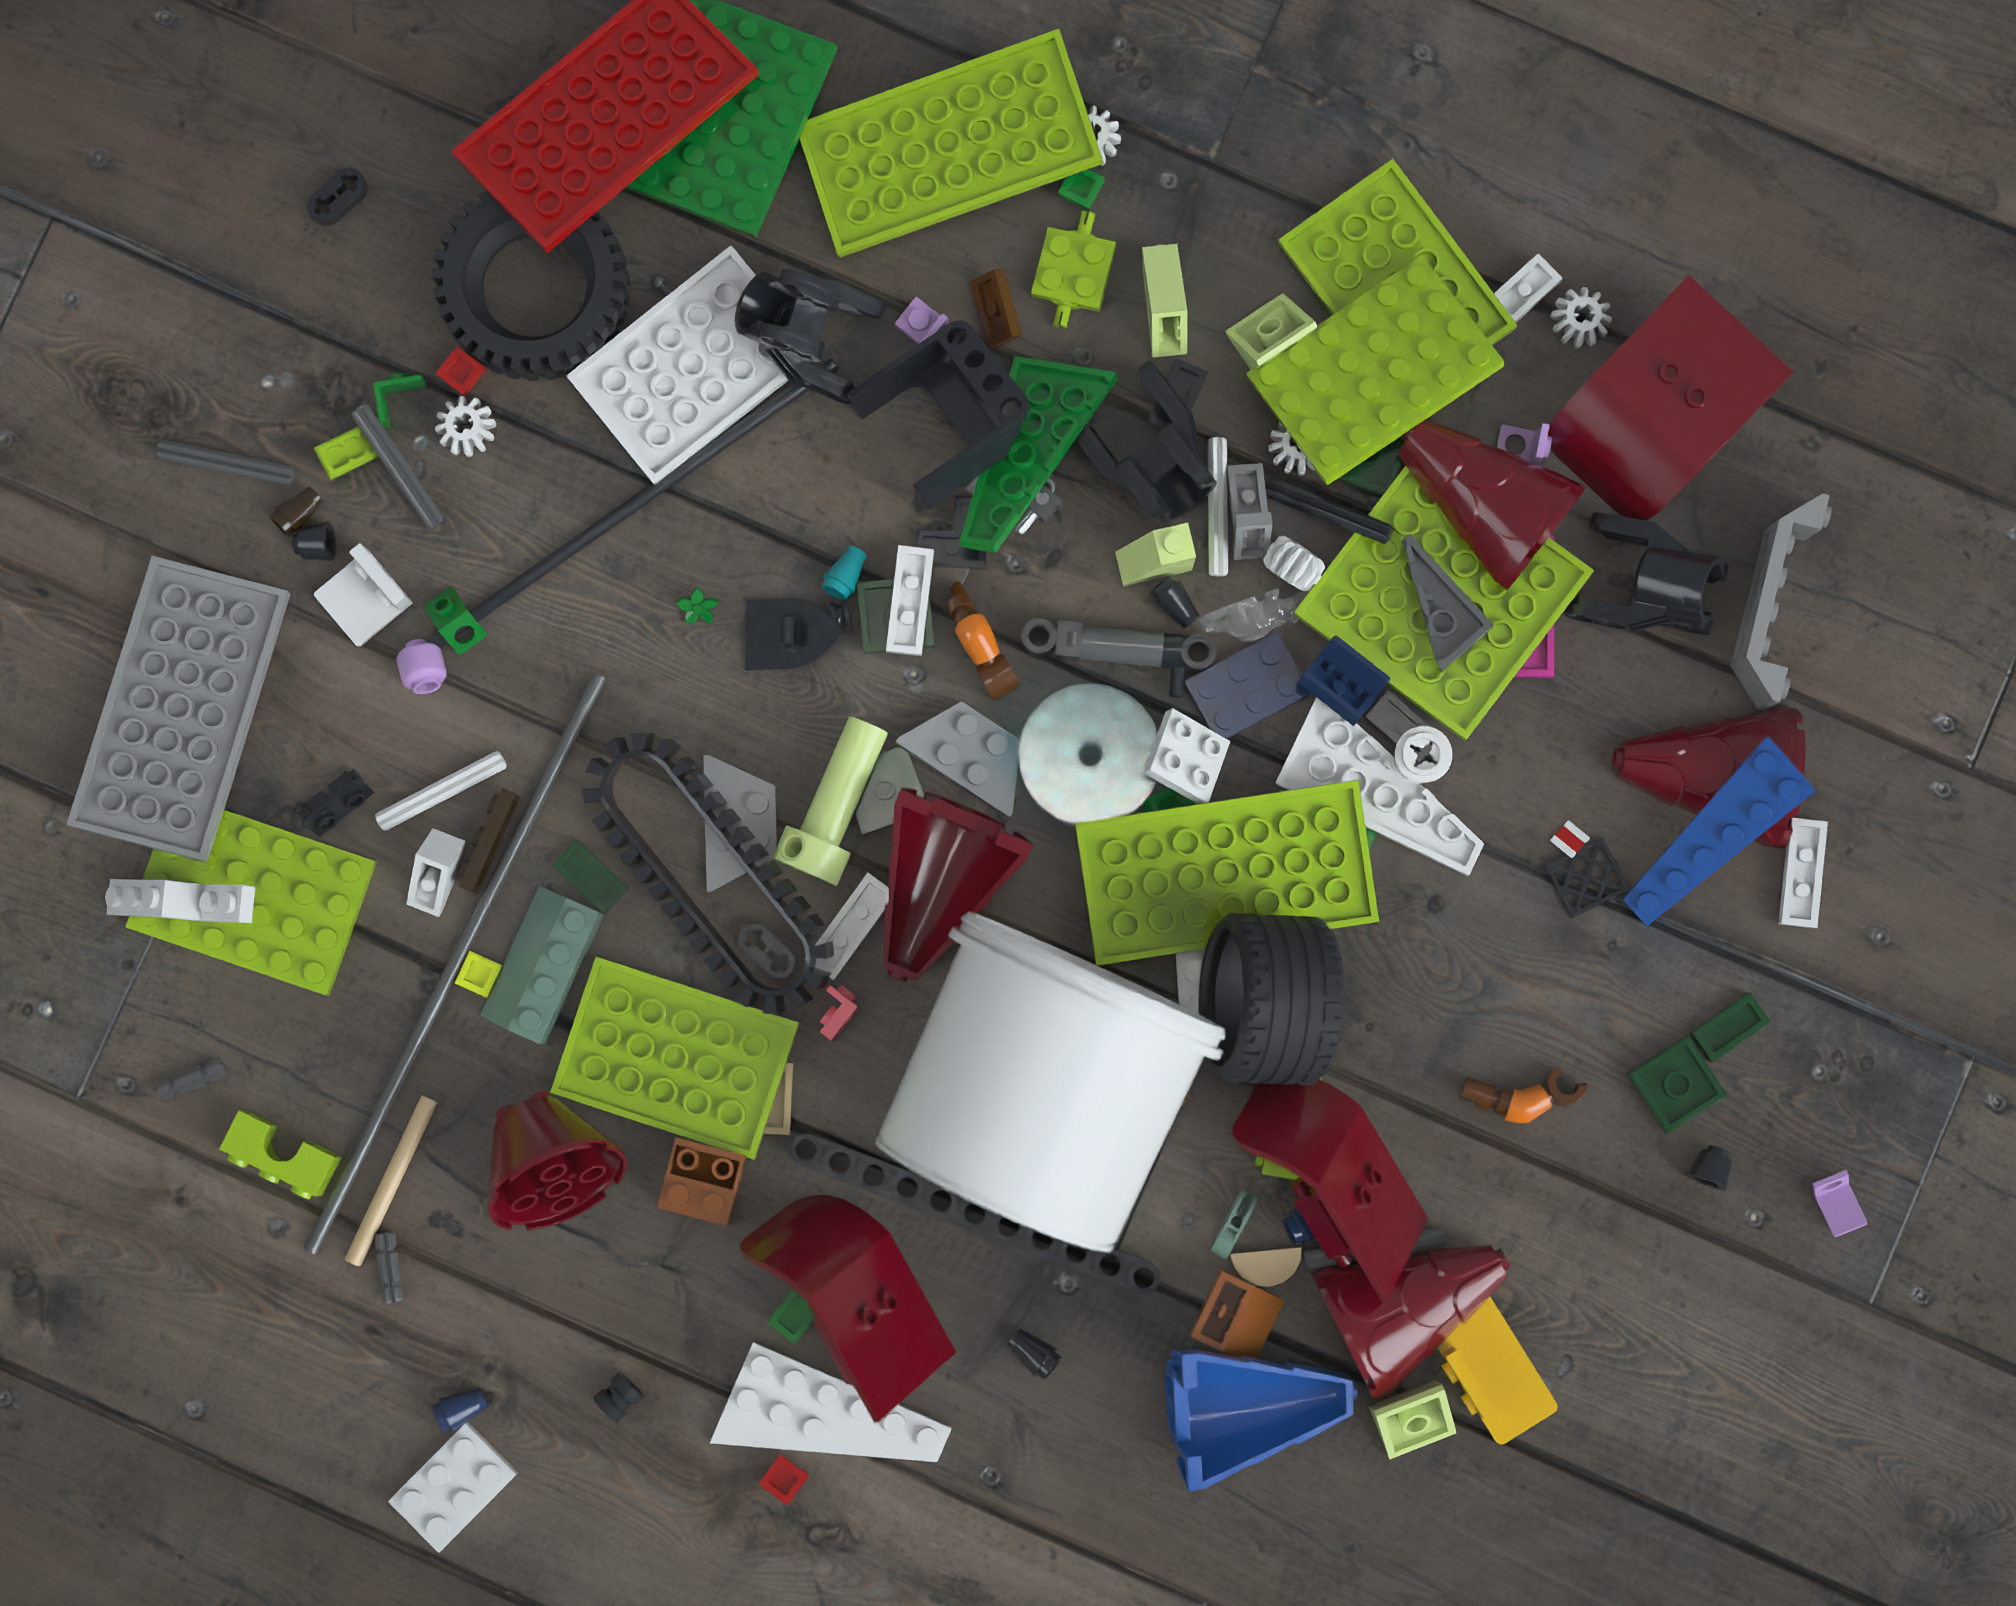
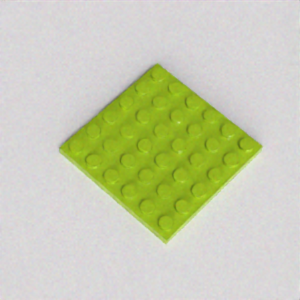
(1375, 608)

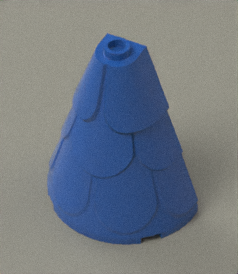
(1245, 1409)

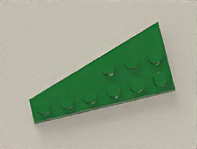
(1060, 406)

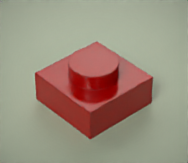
(461, 371)
(784, 1479)

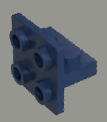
(1344, 680)

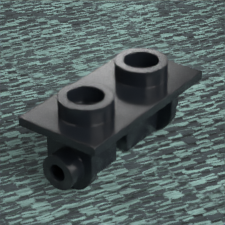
(348, 794)

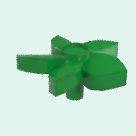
(697, 606)

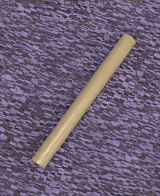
(391, 1180)

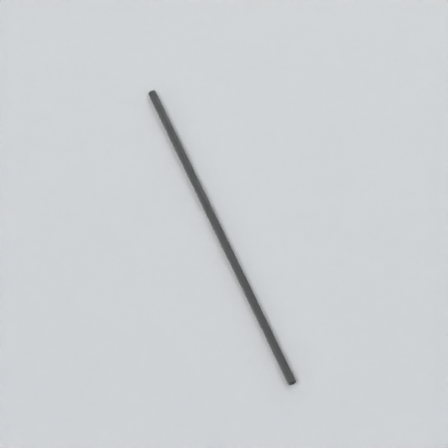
(454, 964)

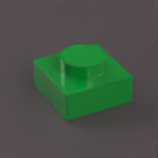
(1082, 188)

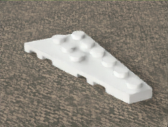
(1393, 806)
(806, 1409)

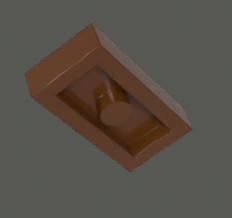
(996, 308)

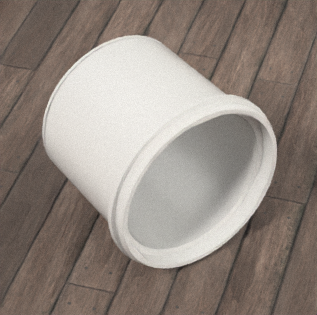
(1044, 1084)

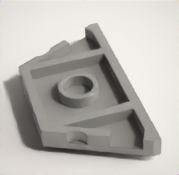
(969, 753)
(757, 808)

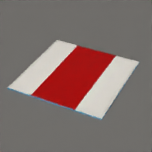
(1570, 839)

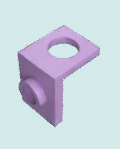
(1536, 442)
(1838, 1204)

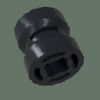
(618, 1397)

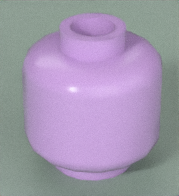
(421, 666)

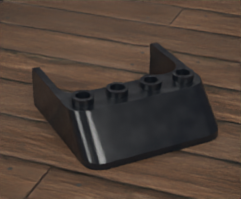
(969, 390)

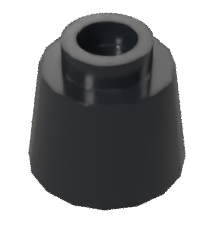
(315, 542)
(1712, 1168)

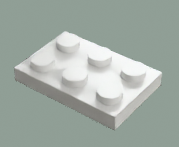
(453, 1487)

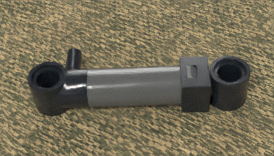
(1121, 646)

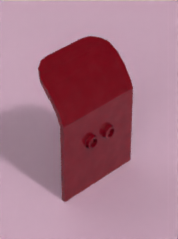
(1665, 403)
(1355, 1189)
(859, 1293)

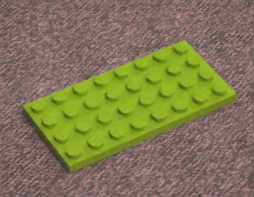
(949, 143)
(1175, 872)

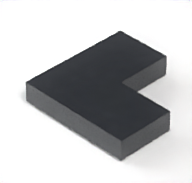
(947, 544)

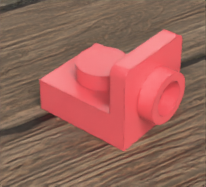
(837, 1019)

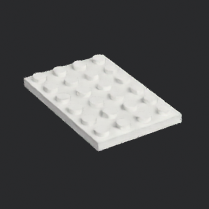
(680, 371)

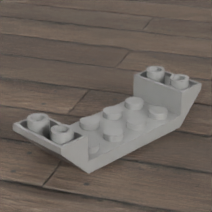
(1762, 680)

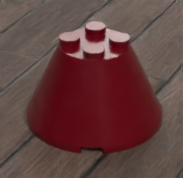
(547, 1164)

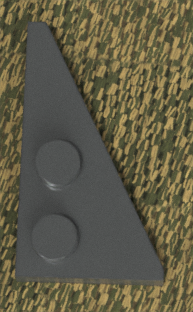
(1448, 613)

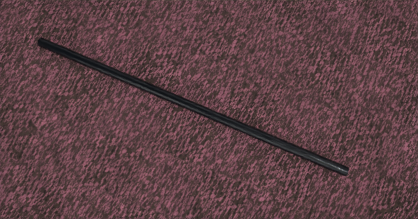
(634, 503)

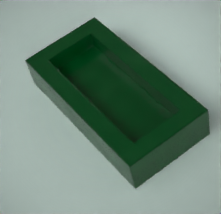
(590, 876)
(1730, 1027)

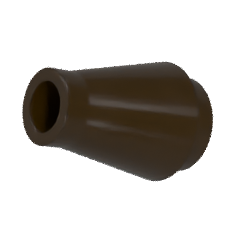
(296, 511)

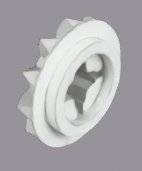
(1440, 752)

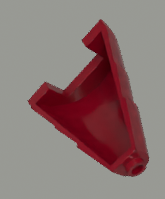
(1489, 495)
(1694, 762)
(940, 869)
(1422, 1311)

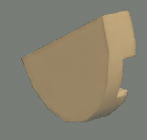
(1267, 1266)

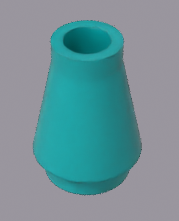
(844, 574)

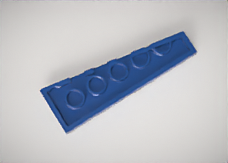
(1739, 812)

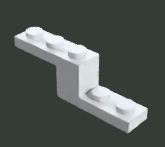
(180, 900)

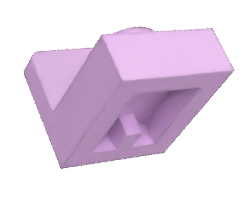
(920, 321)

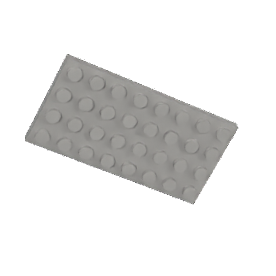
(179, 709)

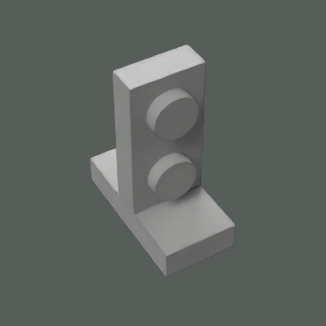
(1249, 511)

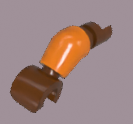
(980, 644)
(1523, 1104)

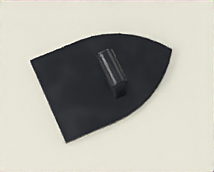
(787, 634)

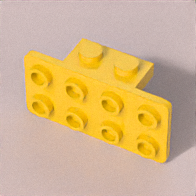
(1496, 1375)

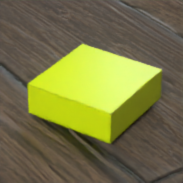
(478, 974)

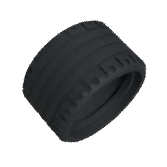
(1276, 995)

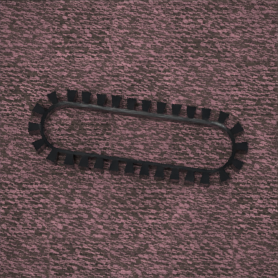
(666, 750)

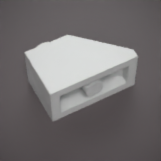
(435, 871)

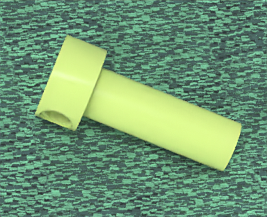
(817, 843)

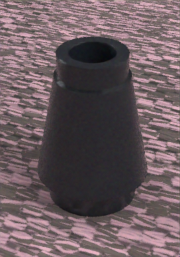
(1175, 601)
(1034, 1353)

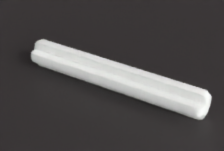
(1218, 508)
(440, 790)

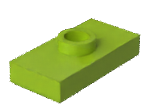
(345, 453)

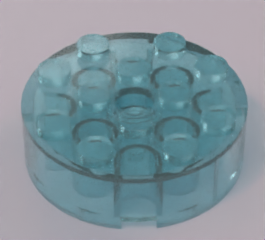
(1082, 719)

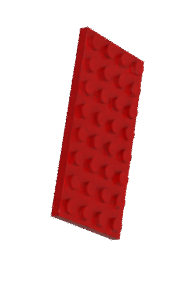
(603, 116)

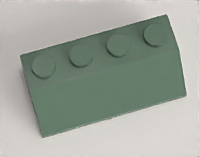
(542, 965)

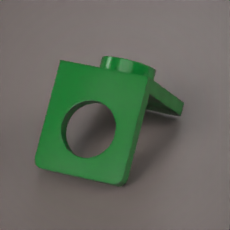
(396, 383)
(449, 615)

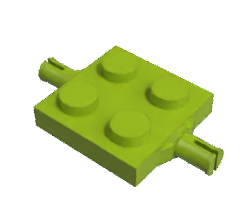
(1073, 269)

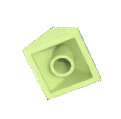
(1270, 331)
(1413, 1418)

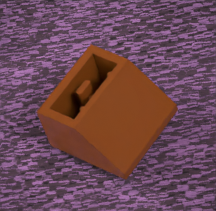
(702, 1182)
(1235, 1316)

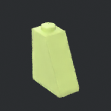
(1165, 300)
(1157, 555)

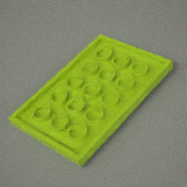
(1375, 234)
(1375, 370)
(301, 904)
(675, 1058)

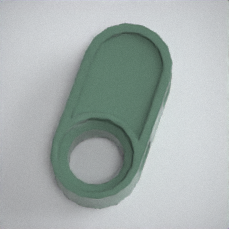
(1233, 1224)

